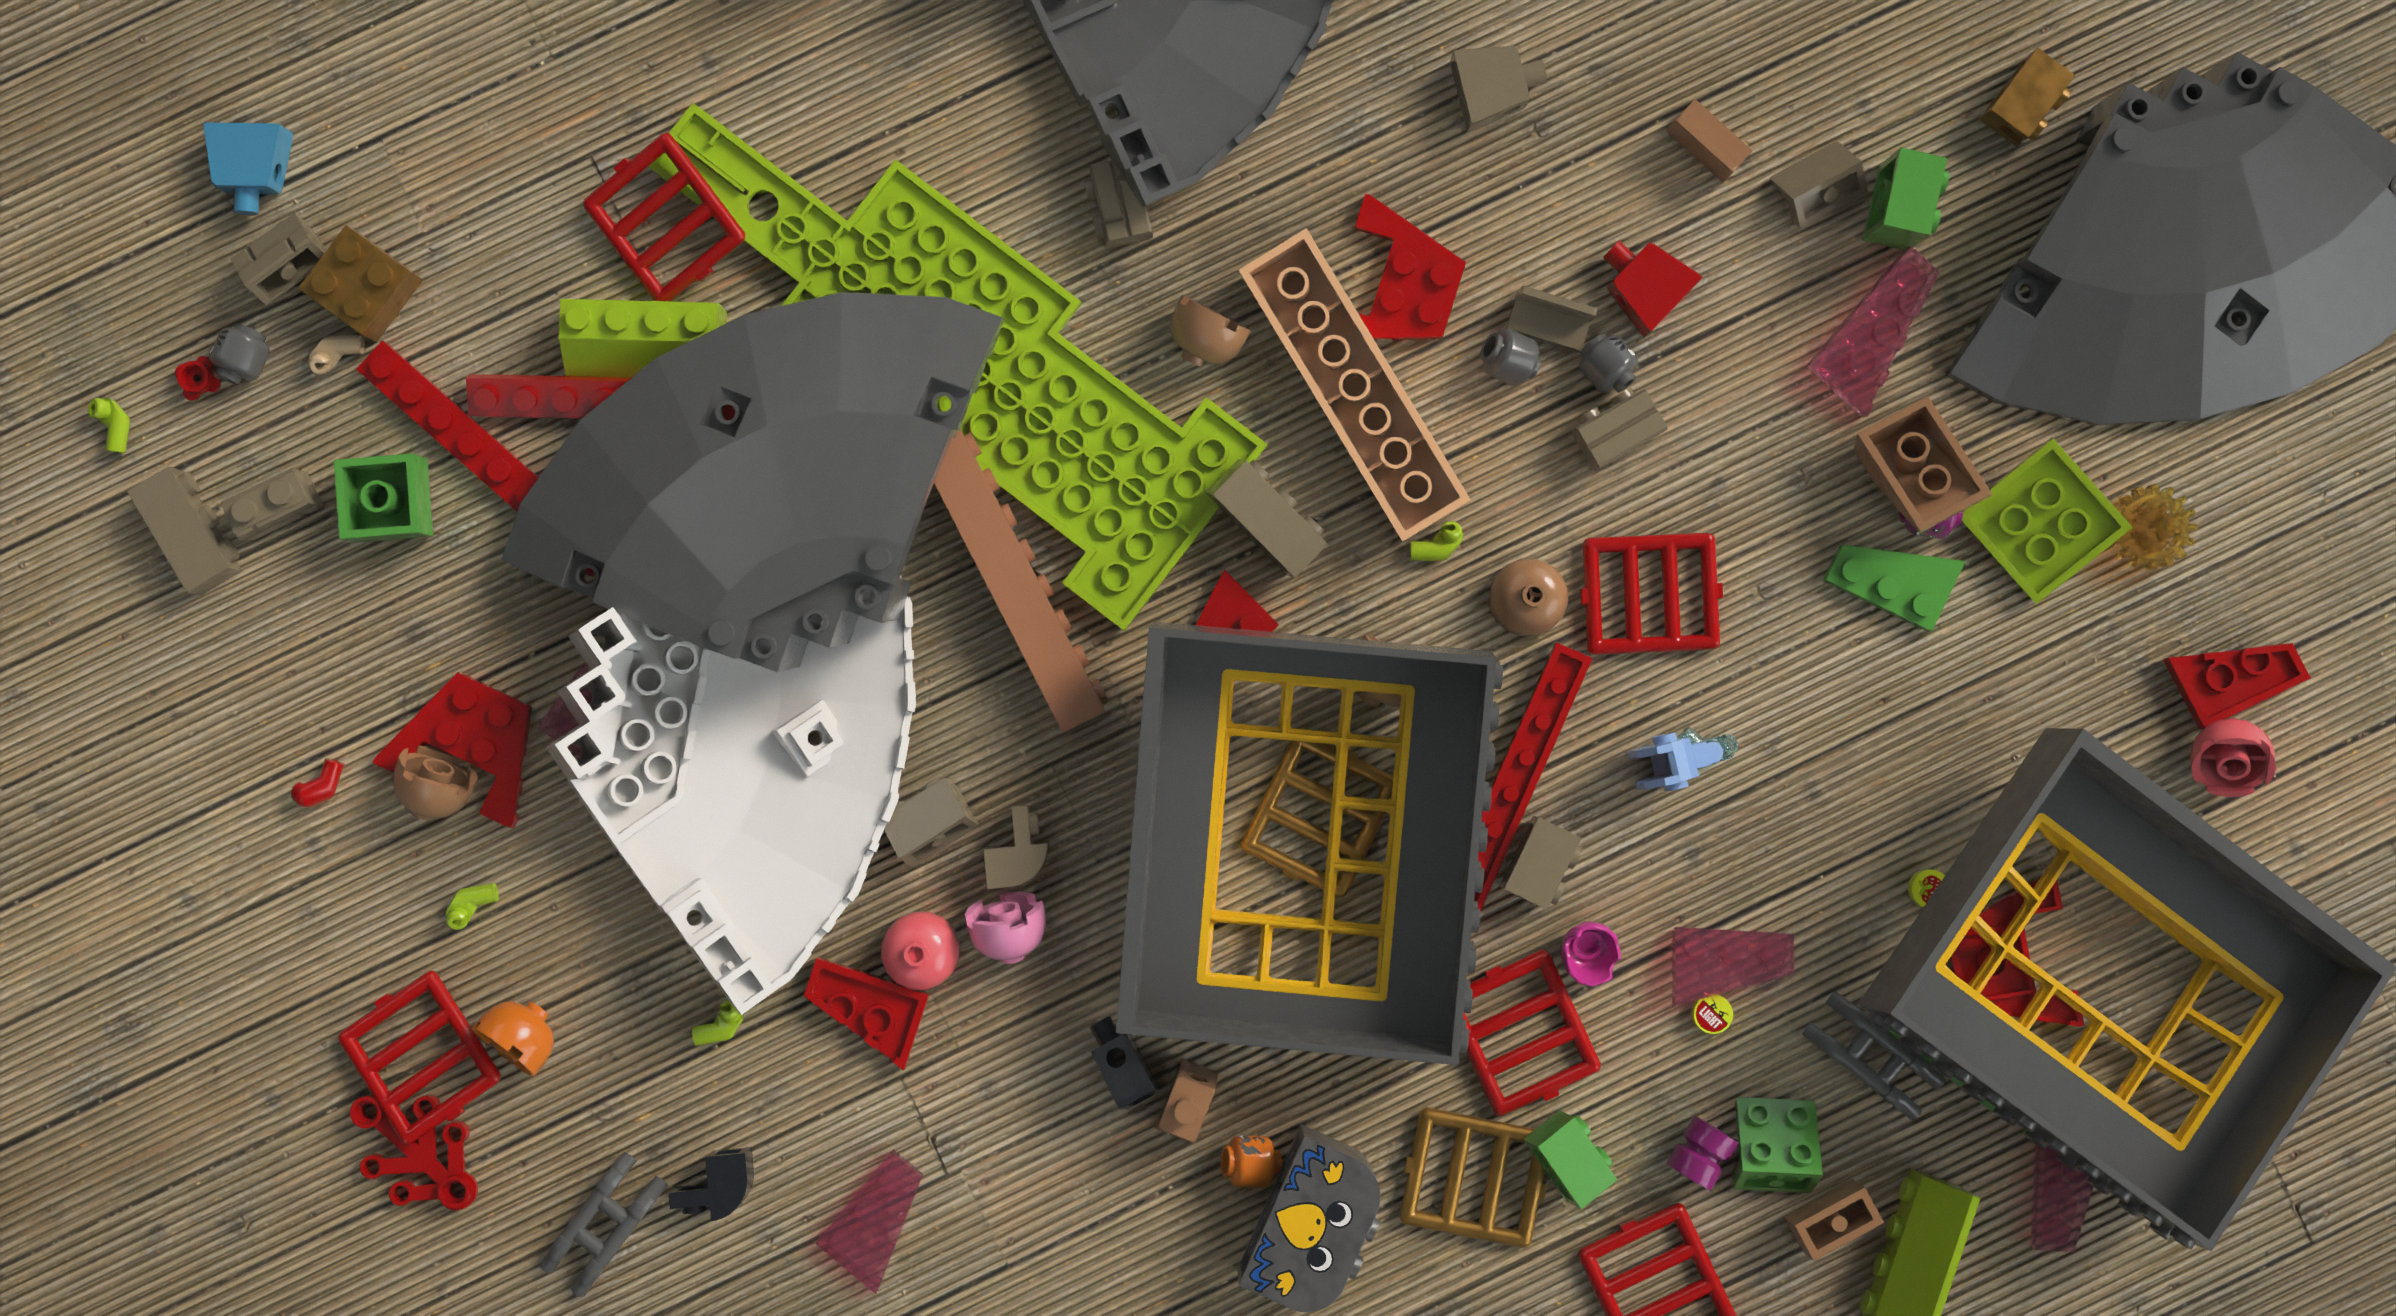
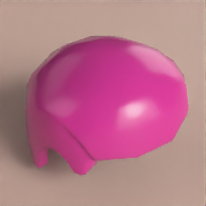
(1590, 953)

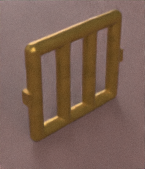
(1269, 810)
(1447, 1220)

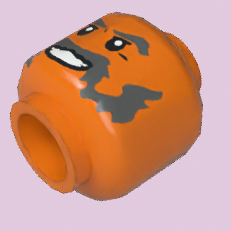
(1250, 1161)

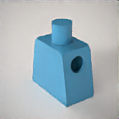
(247, 160)

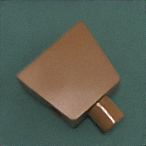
(1187, 1101)

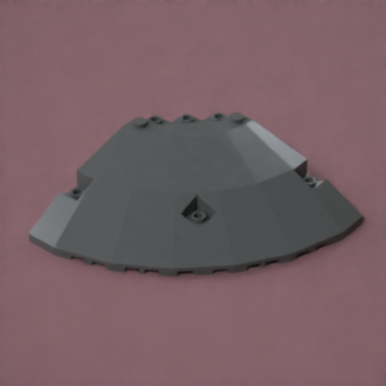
(1179, 73)
(2189, 210)
(789, 507)

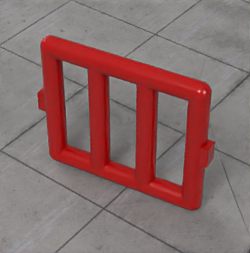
(711, 206)
(1634, 642)
(1573, 1030)
(369, 1068)
(1691, 1248)

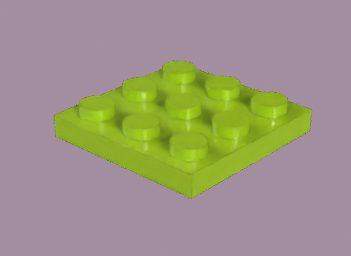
(2045, 521)

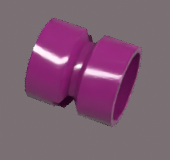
(1702, 1153)

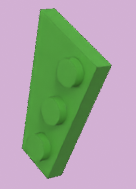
(1896, 582)

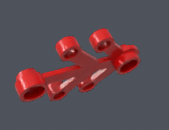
(420, 1158)

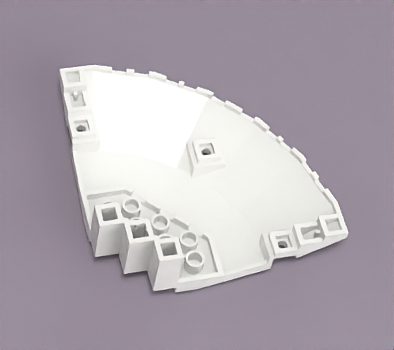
(722, 799)

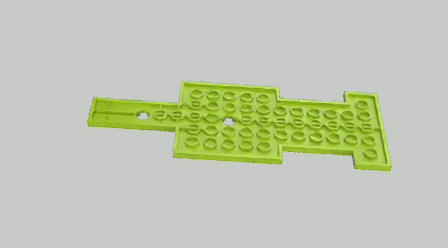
(1044, 412)

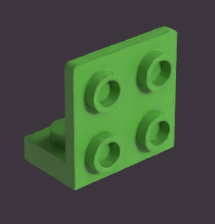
(1777, 1145)

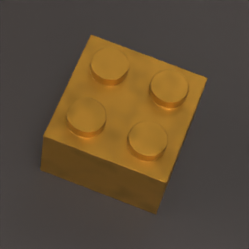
(360, 284)

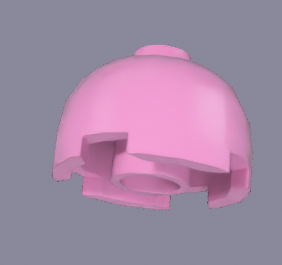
(1007, 927)

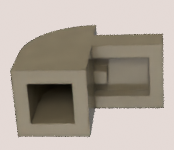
(1019, 862)

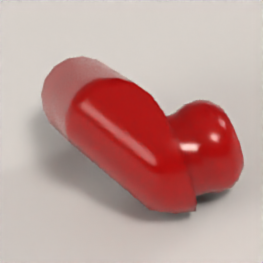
(319, 789)

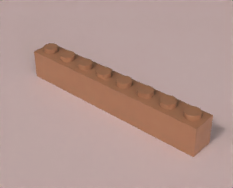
(1015, 587)

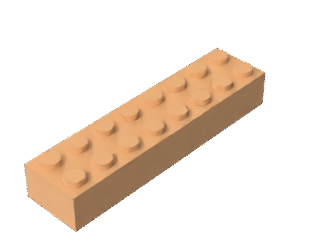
(1354, 385)

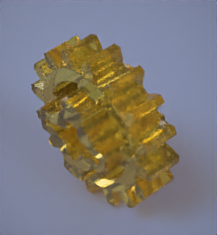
(2155, 512)

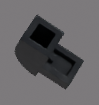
(727, 1186)

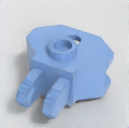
(1675, 760)

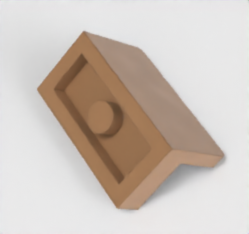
(1709, 140)

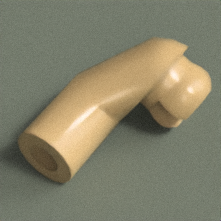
(331, 350)

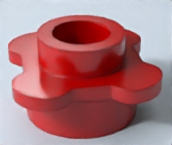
(186, 376)

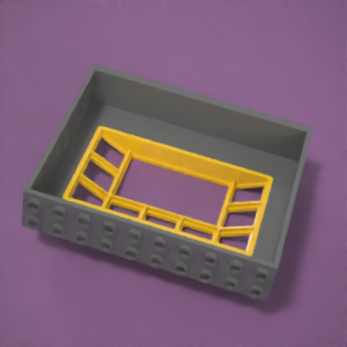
(1427, 867)
(2202, 894)

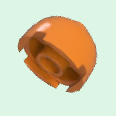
(517, 1034)

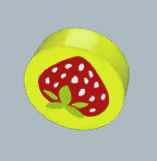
(1923, 885)

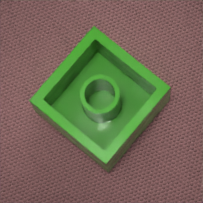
(1906, 199)
(383, 498)

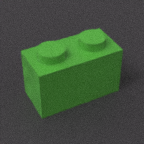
(1571, 1159)

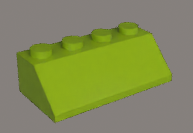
(627, 335)
(1921, 1248)

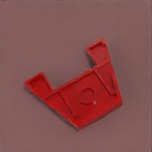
(1416, 281)
(478, 728)
(2010, 986)

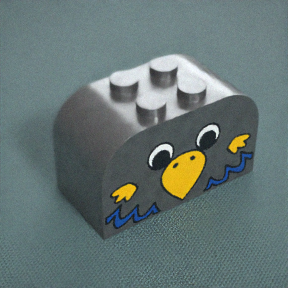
(1312, 1225)

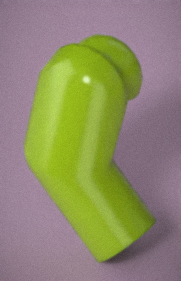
(114, 419)
(1441, 546)
(466, 902)
(721, 1029)

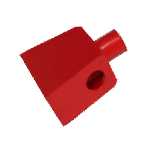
(1648, 284)

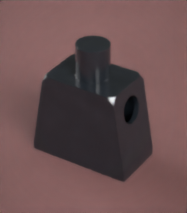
(1131, 1081)

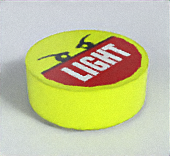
(1712, 1014)

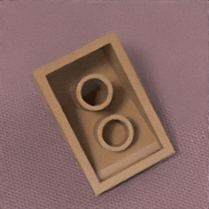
(1920, 465)

